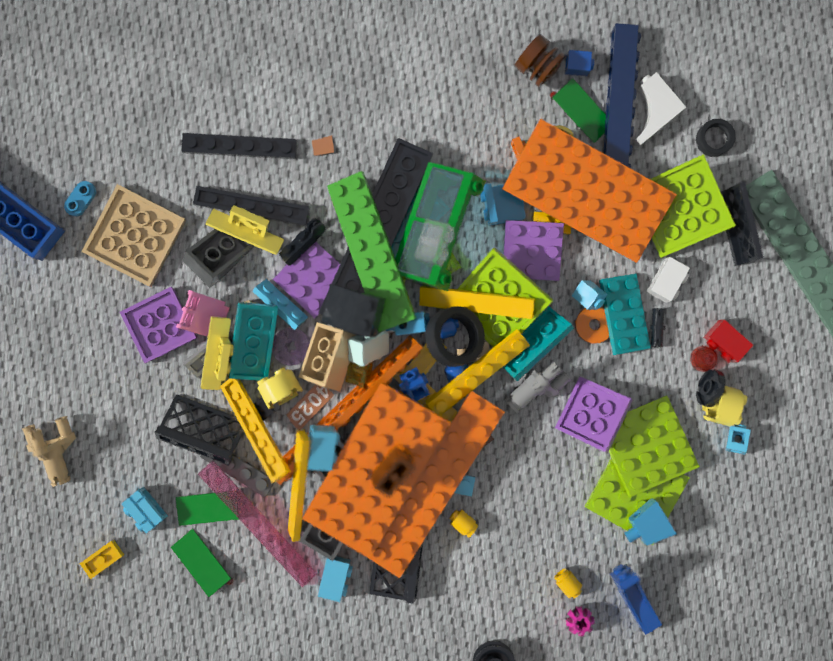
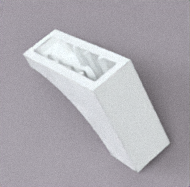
(660, 105)

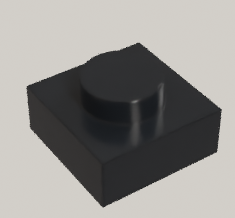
(263, 410)

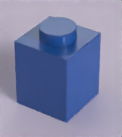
(579, 63)

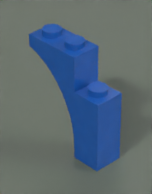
(635, 598)

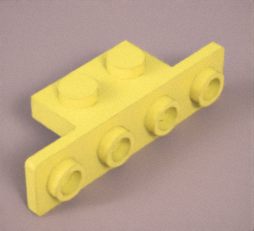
(246, 227)
(217, 354)

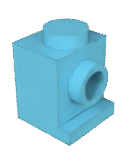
(741, 447)

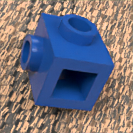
(412, 381)

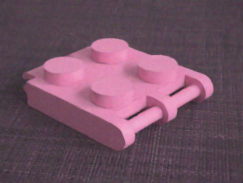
(200, 312)

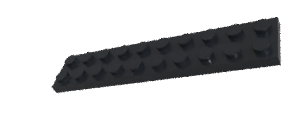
(392, 198)

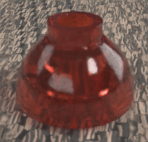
(703, 358)

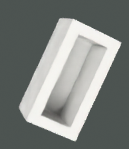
(668, 280)

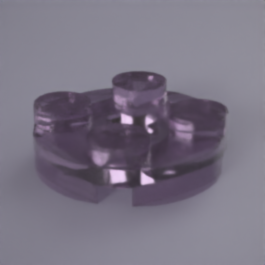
(281, 351)

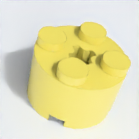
(279, 388)
(728, 408)

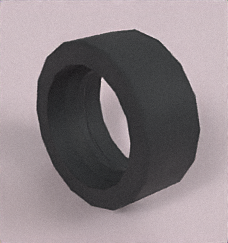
(724, 126)

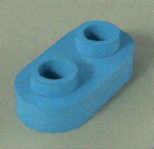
(82, 200)

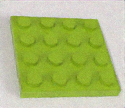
(695, 211)
(501, 276)
(651, 447)
(612, 501)

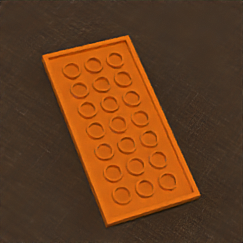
(588, 191)
(346, 500)

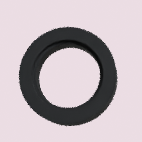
(474, 329)

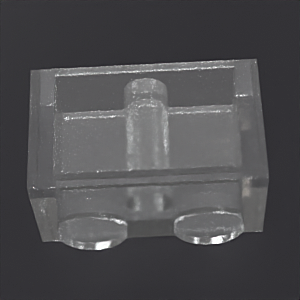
(434, 242)

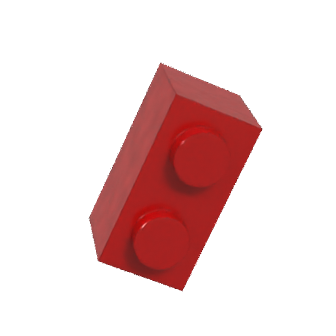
(727, 341)

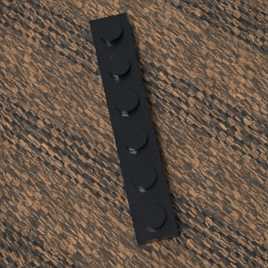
(239, 146)
(259, 206)

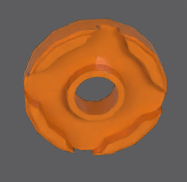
(585, 332)

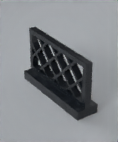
(743, 236)
(194, 444)
(410, 584)

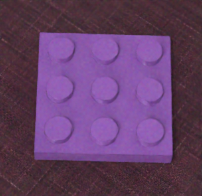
(534, 248)
(309, 278)
(154, 325)
(593, 414)

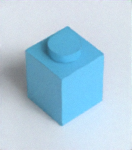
(589, 295)

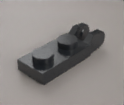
(303, 241)

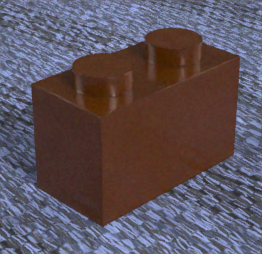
(392, 471)

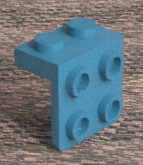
(501, 205)

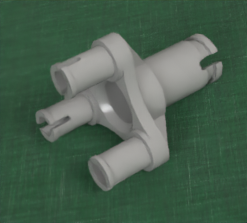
(537, 384)

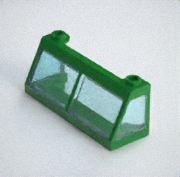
(441, 198)

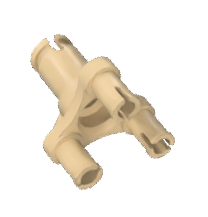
(51, 450)

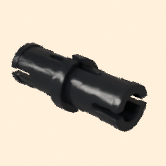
(657, 327)

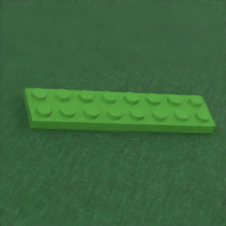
(371, 248)

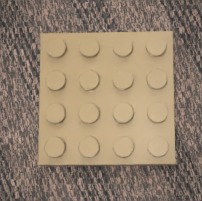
(134, 235)

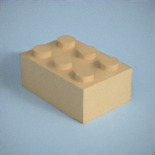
(327, 357)

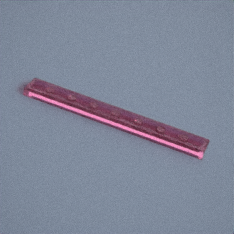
(257, 523)

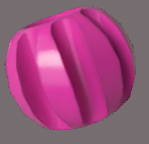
(578, 615)

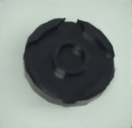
(711, 387)

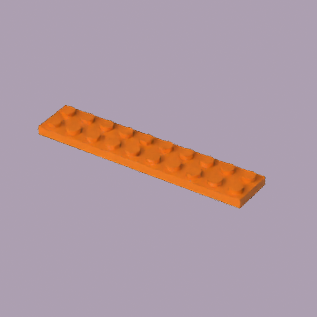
(357, 397)
(437, 483)

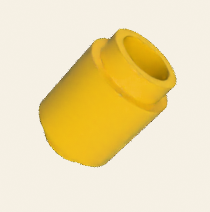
(463, 523)
(568, 583)

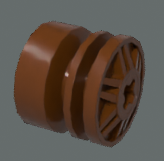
(539, 60)

